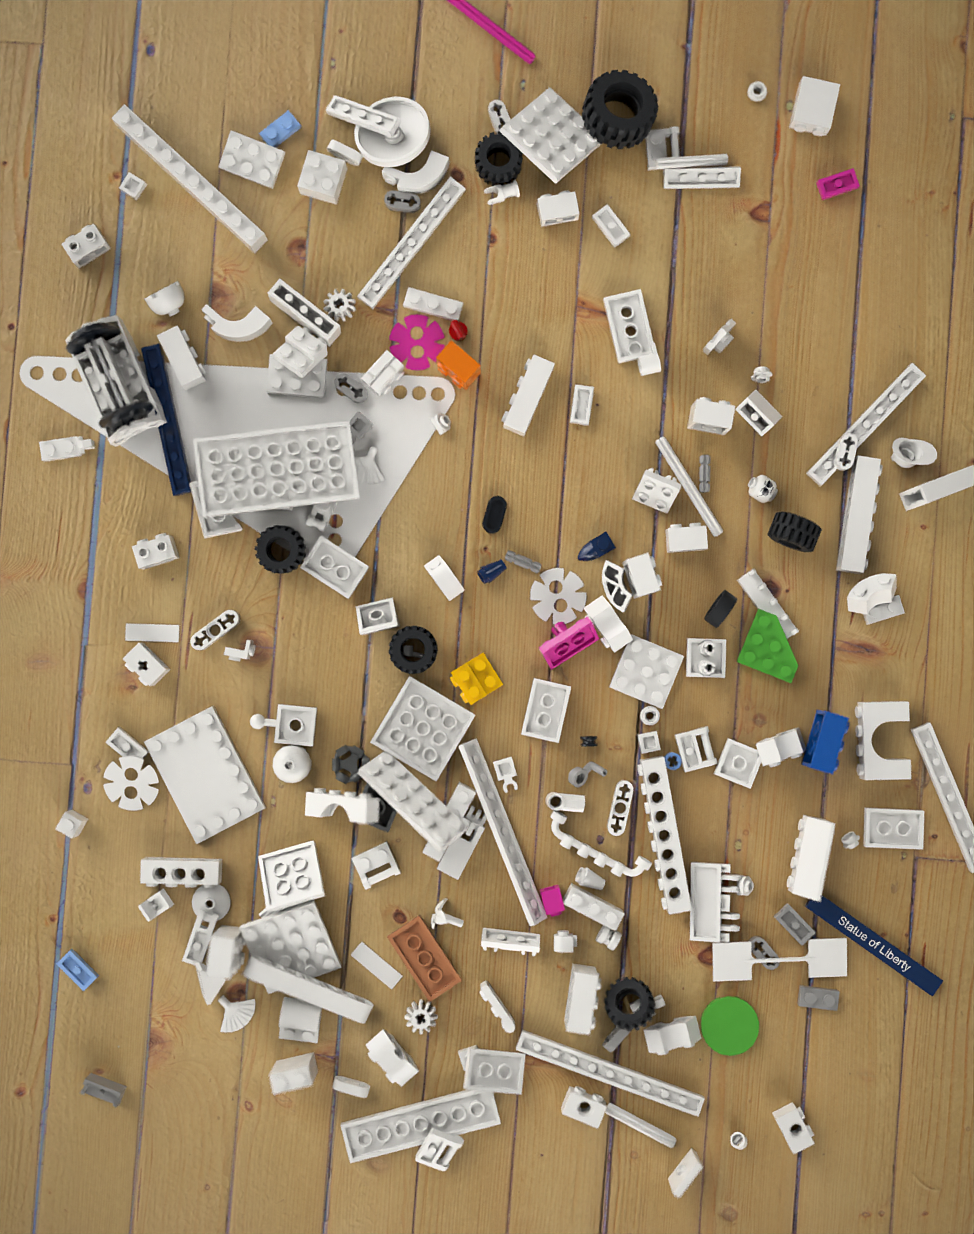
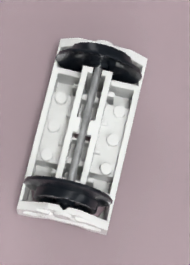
(108, 356)

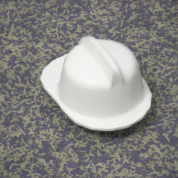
(913, 452)

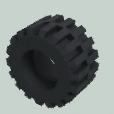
(493, 173)
(794, 531)
(264, 549)
(401, 637)
(639, 1017)

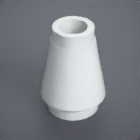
(588, 878)

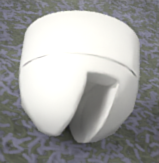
(737, 1138)

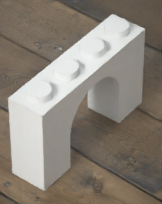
(869, 717)

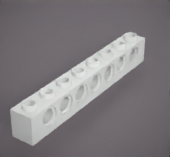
(681, 901)

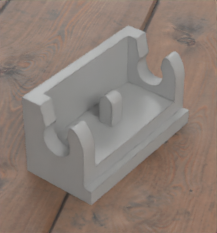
(103, 1089)

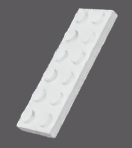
(413, 800)

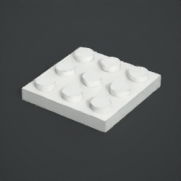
(646, 671)
(291, 876)

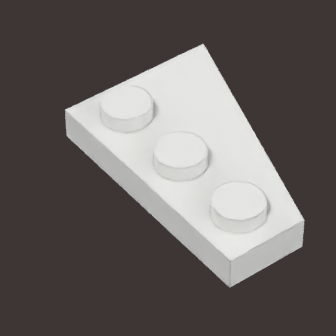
(213, 525)

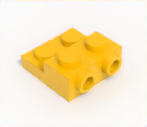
(475, 679)

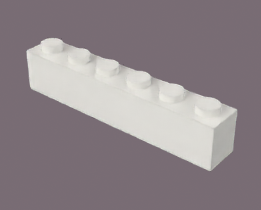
(858, 515)

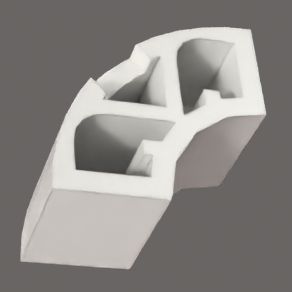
(614, 586)
(871, 592)
(608, 624)
(780, 747)
(668, 1036)
(392, 1058)

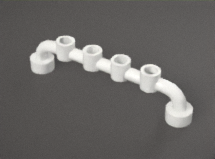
(600, 858)

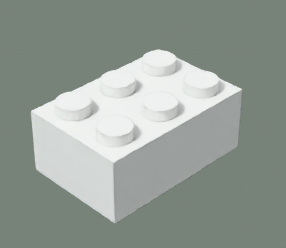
(225, 952)
(582, 999)

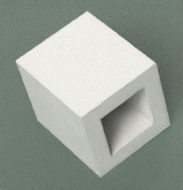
(71, 823)

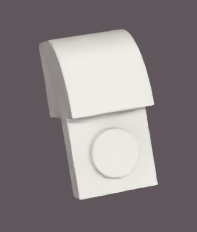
(444, 578)

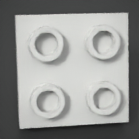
(657, 490)
(706, 658)

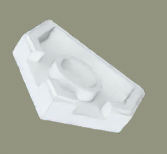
(721, 338)

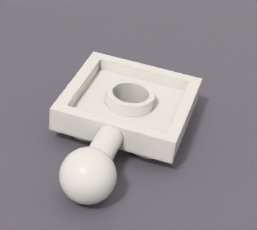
(285, 715)

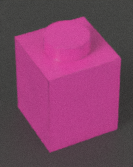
(552, 900)

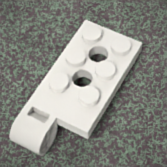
(635, 347)

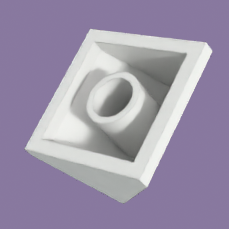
(377, 616)

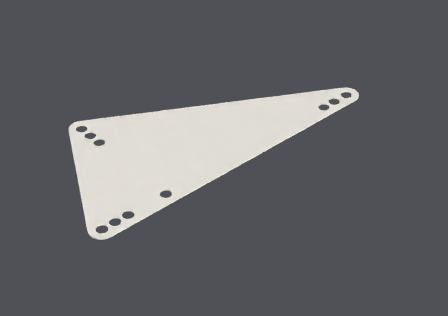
(237, 402)

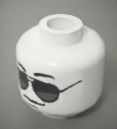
(762, 488)

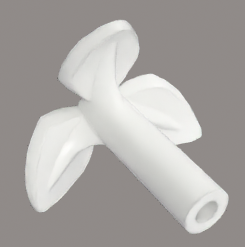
(443, 918)

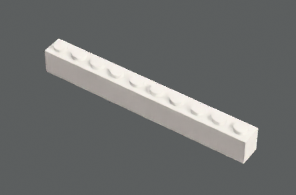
(189, 178)

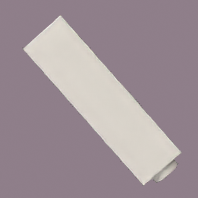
(938, 488)

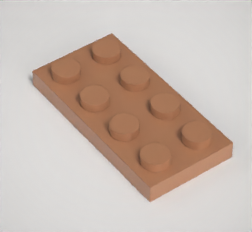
(424, 958)

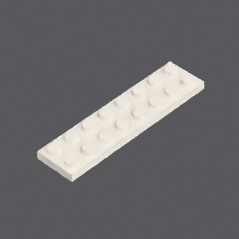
(411, 1124)

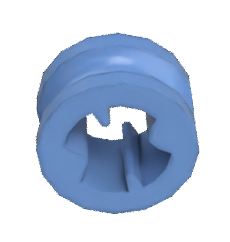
(678, 759)

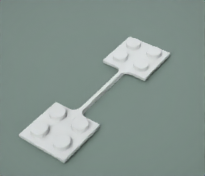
(734, 959)

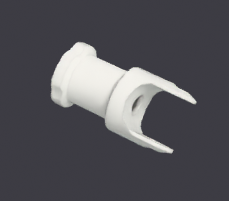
(503, 192)

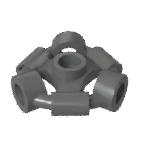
(349, 764)

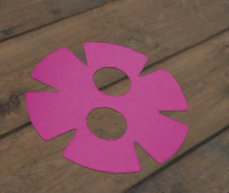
(402, 335)

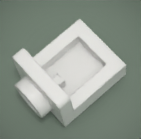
(237, 654)
(155, 905)

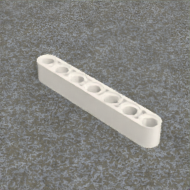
(308, 989)

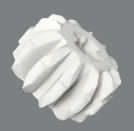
(335, 300)
(429, 1016)

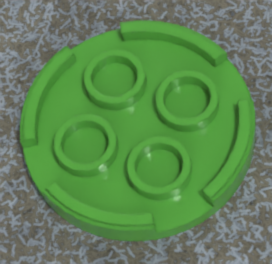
(729, 1025)

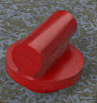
(458, 330)

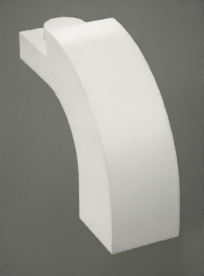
(422, 180)
(242, 330)

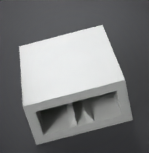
(814, 106)
(293, 1073)

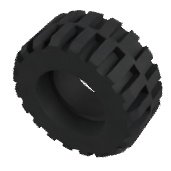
(626, 89)

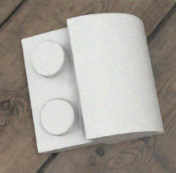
(299, 1020)

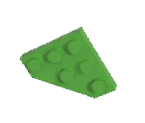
(768, 648)

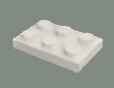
(251, 159)
(286, 382)
(334, 567)
(546, 710)
(893, 828)
(494, 1071)

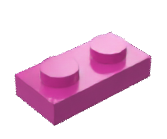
(837, 184)

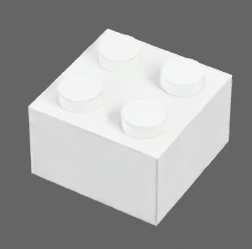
(322, 177)
(711, 416)
(642, 575)

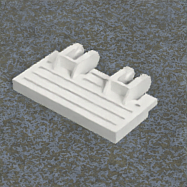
(709, 902)

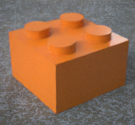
(458, 365)

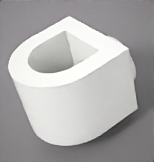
(564, 941)

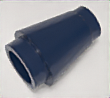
(491, 571)

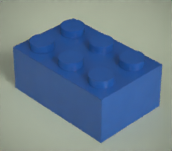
(825, 741)

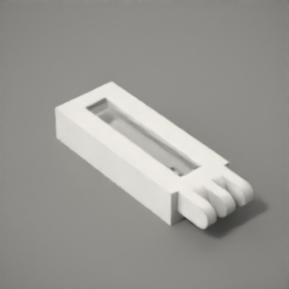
(460, 850)

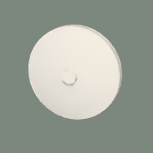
(407, 140)

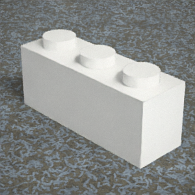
(182, 357)
(593, 907)

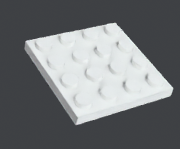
(550, 135)
(422, 728)
(293, 940)

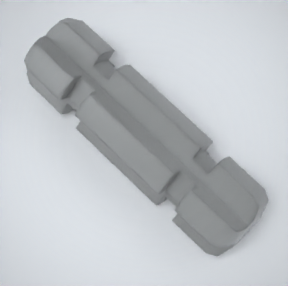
(704, 473)
(523, 561)

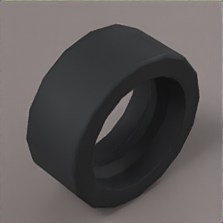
(720, 609)

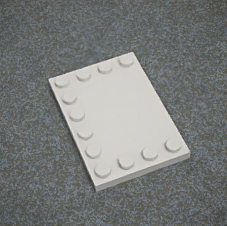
(204, 774)

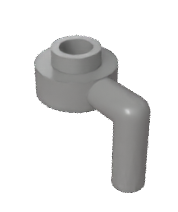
(579, 775)

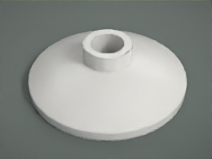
(219, 897)

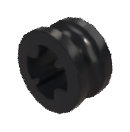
(588, 741)

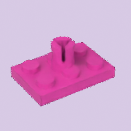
(568, 641)

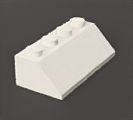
(810, 857)

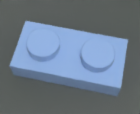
(280, 129)
(77, 969)

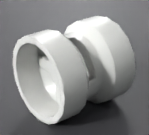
(608, 937)

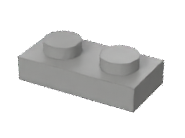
(794, 924)
(818, 997)

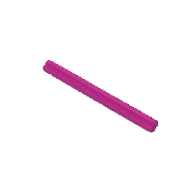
(495, 30)

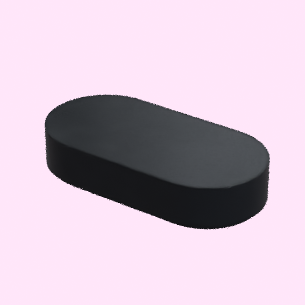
(494, 514)

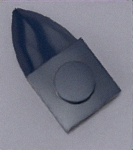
(596, 548)

